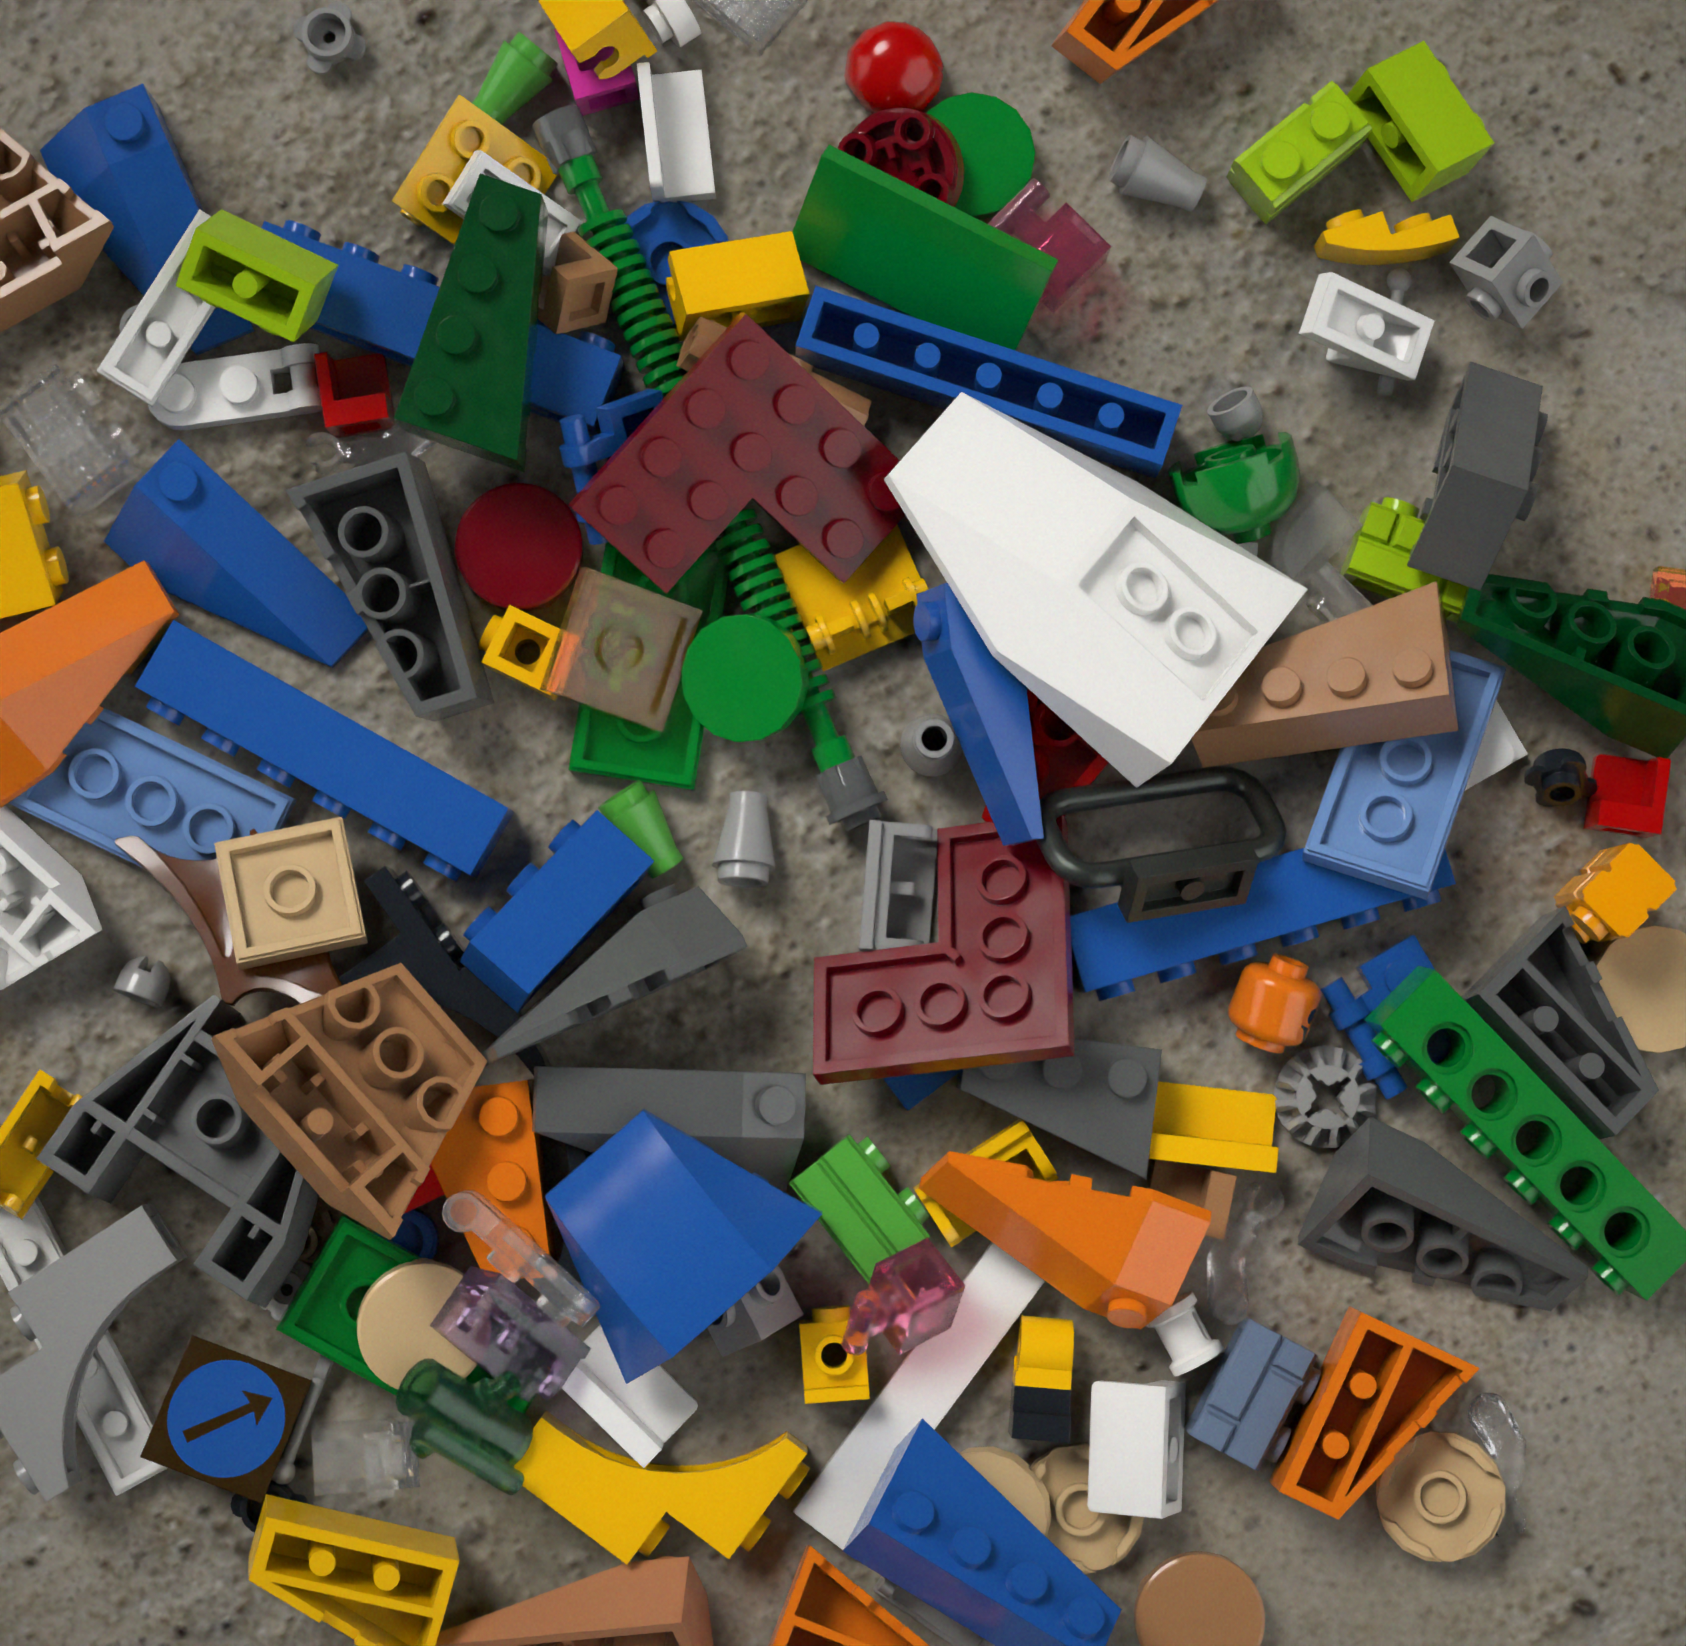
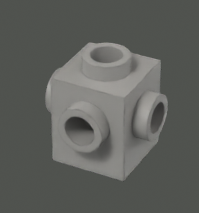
(1506, 272)
(756, 1315)

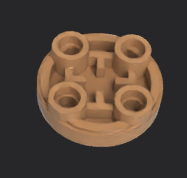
(1198, 1602)

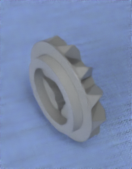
(1296, 1094)

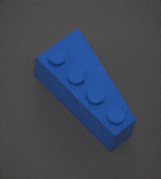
(972, 1553)

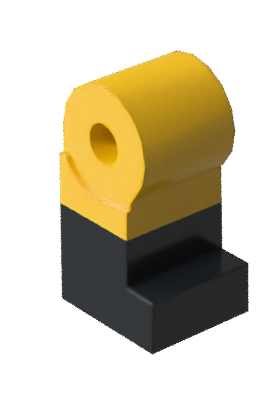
(1042, 1380)

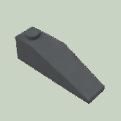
(649, 952)
(740, 1114)
(1416, 1212)

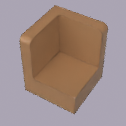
(578, 287)
(1199, 1187)

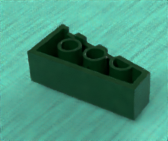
(481, 336)

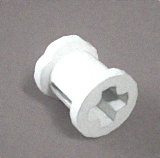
(1185, 1335)

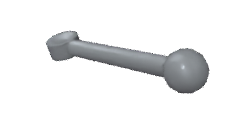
(1398, 281)
(286, 1470)

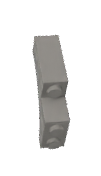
(69, 1313)

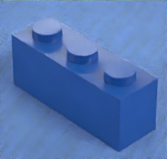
(554, 909)

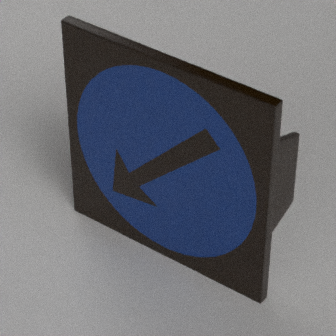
(226, 1419)

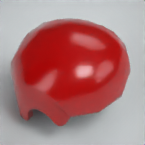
(894, 67)

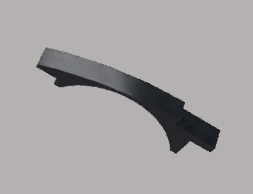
(433, 961)

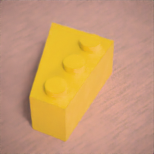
(355, 1572)

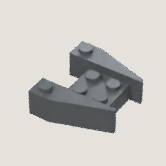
(185, 1114)

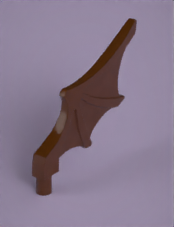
(200, 894)

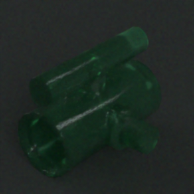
(467, 1421)

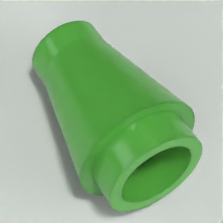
(514, 78)
(643, 821)

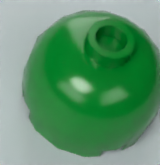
(1239, 486)

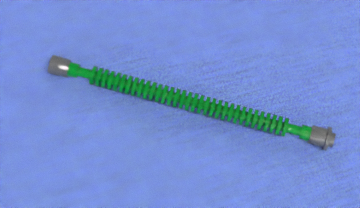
(570, 153)

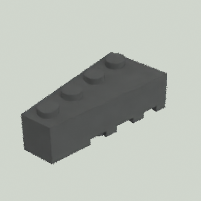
(400, 577)

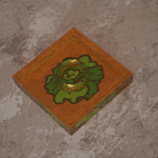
(620, 649)

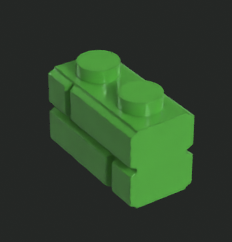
(860, 1204)

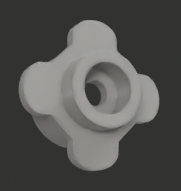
(326, 20)

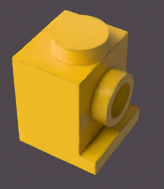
(505, 636)
(827, 1382)

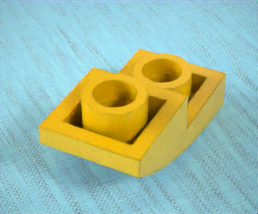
(1369, 242)

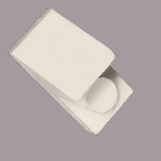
(1365, 328)

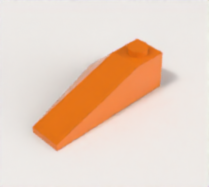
(66, 664)
(1091, 1245)

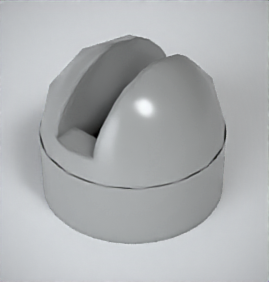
(1237, 414)
(144, 986)

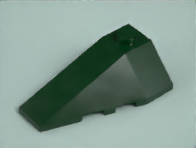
(1595, 655)

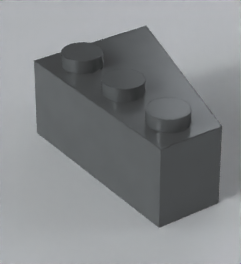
(1093, 1100)

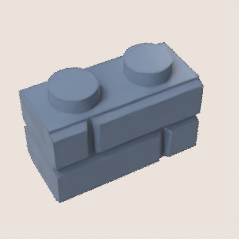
(1253, 1394)

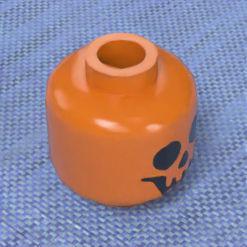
(1274, 1003)

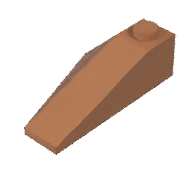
(623, 1606)

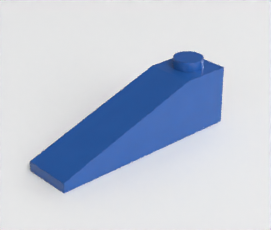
(131, 172)
(230, 559)
(986, 713)

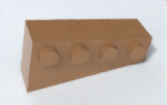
(1340, 686)

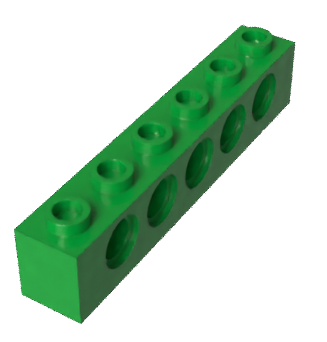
(1652, 1238)

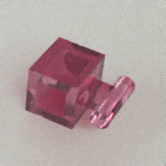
(1063, 236)
(907, 1300)

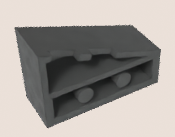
(1482, 476)
(1560, 1023)

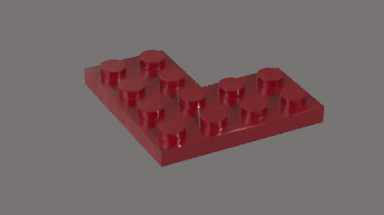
(738, 432)
(974, 999)

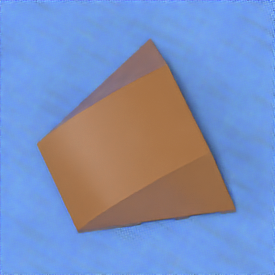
(44, 235)
(356, 1089)

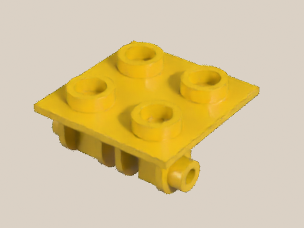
(446, 155)
(864, 611)

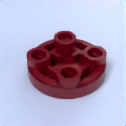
(912, 149)
(519, 547)

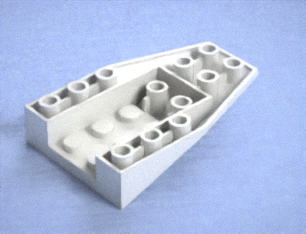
(1088, 582)

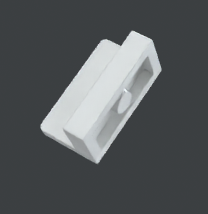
(676, 135)
(635, 1413)
(1136, 1448)

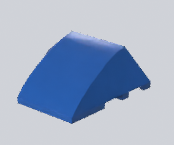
(669, 1236)

